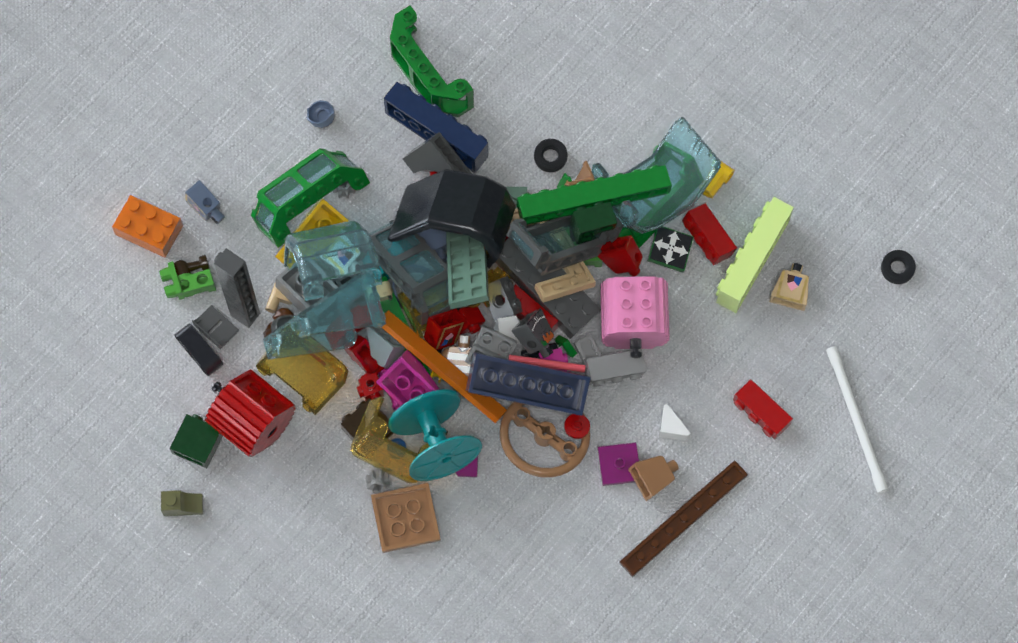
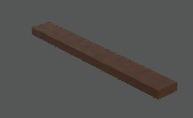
(683, 518)

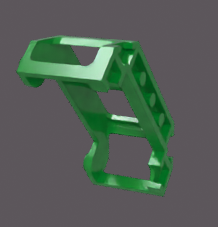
(421, 71)

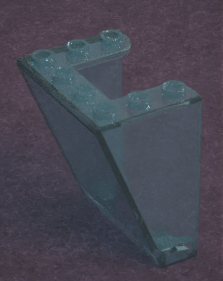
(328, 322)

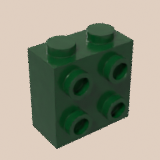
(196, 441)

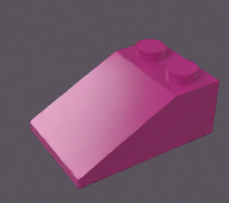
(406, 379)

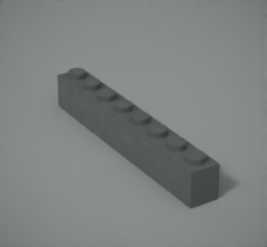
(237, 287)

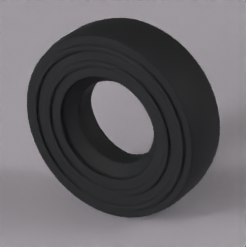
(555, 145)
(890, 275)

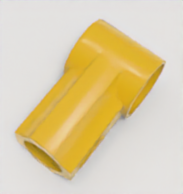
(722, 177)

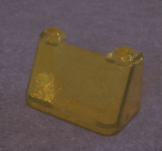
(312, 376)

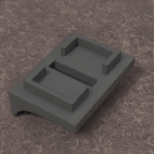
(209, 320)

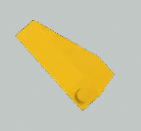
(319, 216)

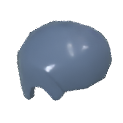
(320, 114)

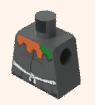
(534, 333)

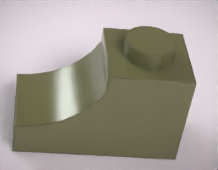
(181, 503)

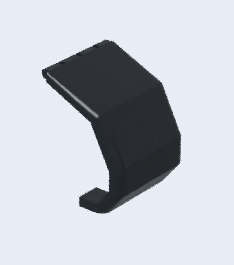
(458, 205)

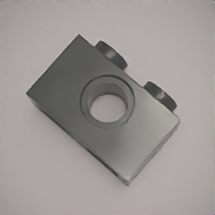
(512, 304)

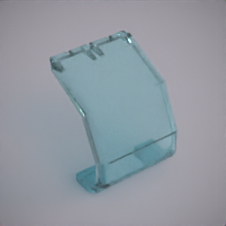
(690, 170)
(332, 254)

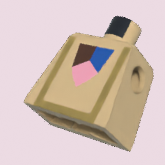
(791, 288)

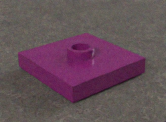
(616, 461)

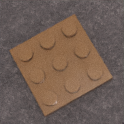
(405, 517)

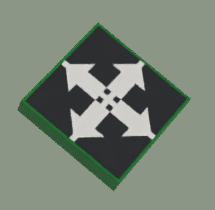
(670, 249)

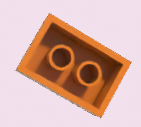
(147, 226)

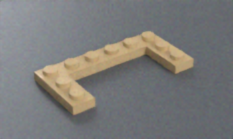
(576, 278)

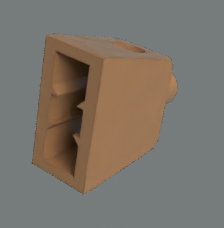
(653, 475)

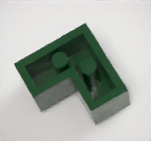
(591, 221)

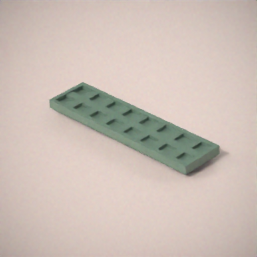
(466, 270)

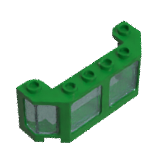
(302, 188)

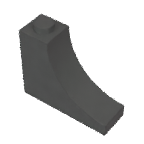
(434, 155)

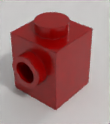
(474, 318)

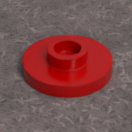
(577, 426)

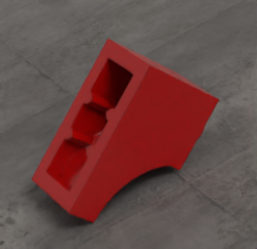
(362, 356)

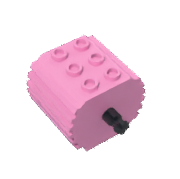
(634, 313)

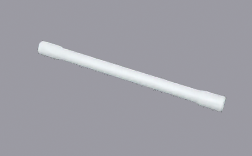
(877, 475)

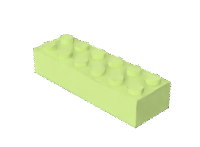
(754, 254)

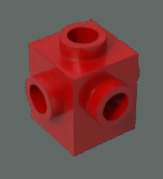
(369, 392)

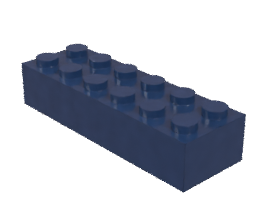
(428, 119)
(527, 383)

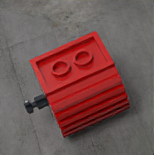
(249, 412)

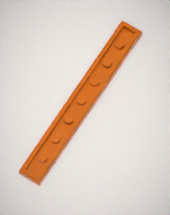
(440, 366)

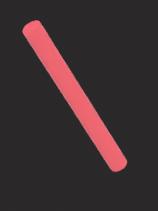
(549, 363)

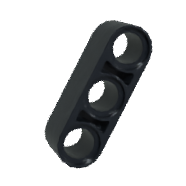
(198, 349)

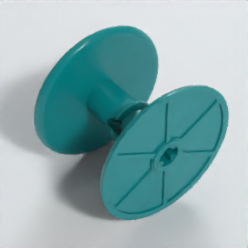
(425, 416)

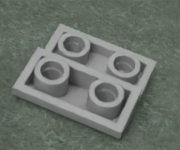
(491, 343)

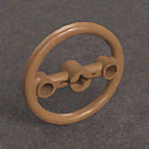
(549, 439)

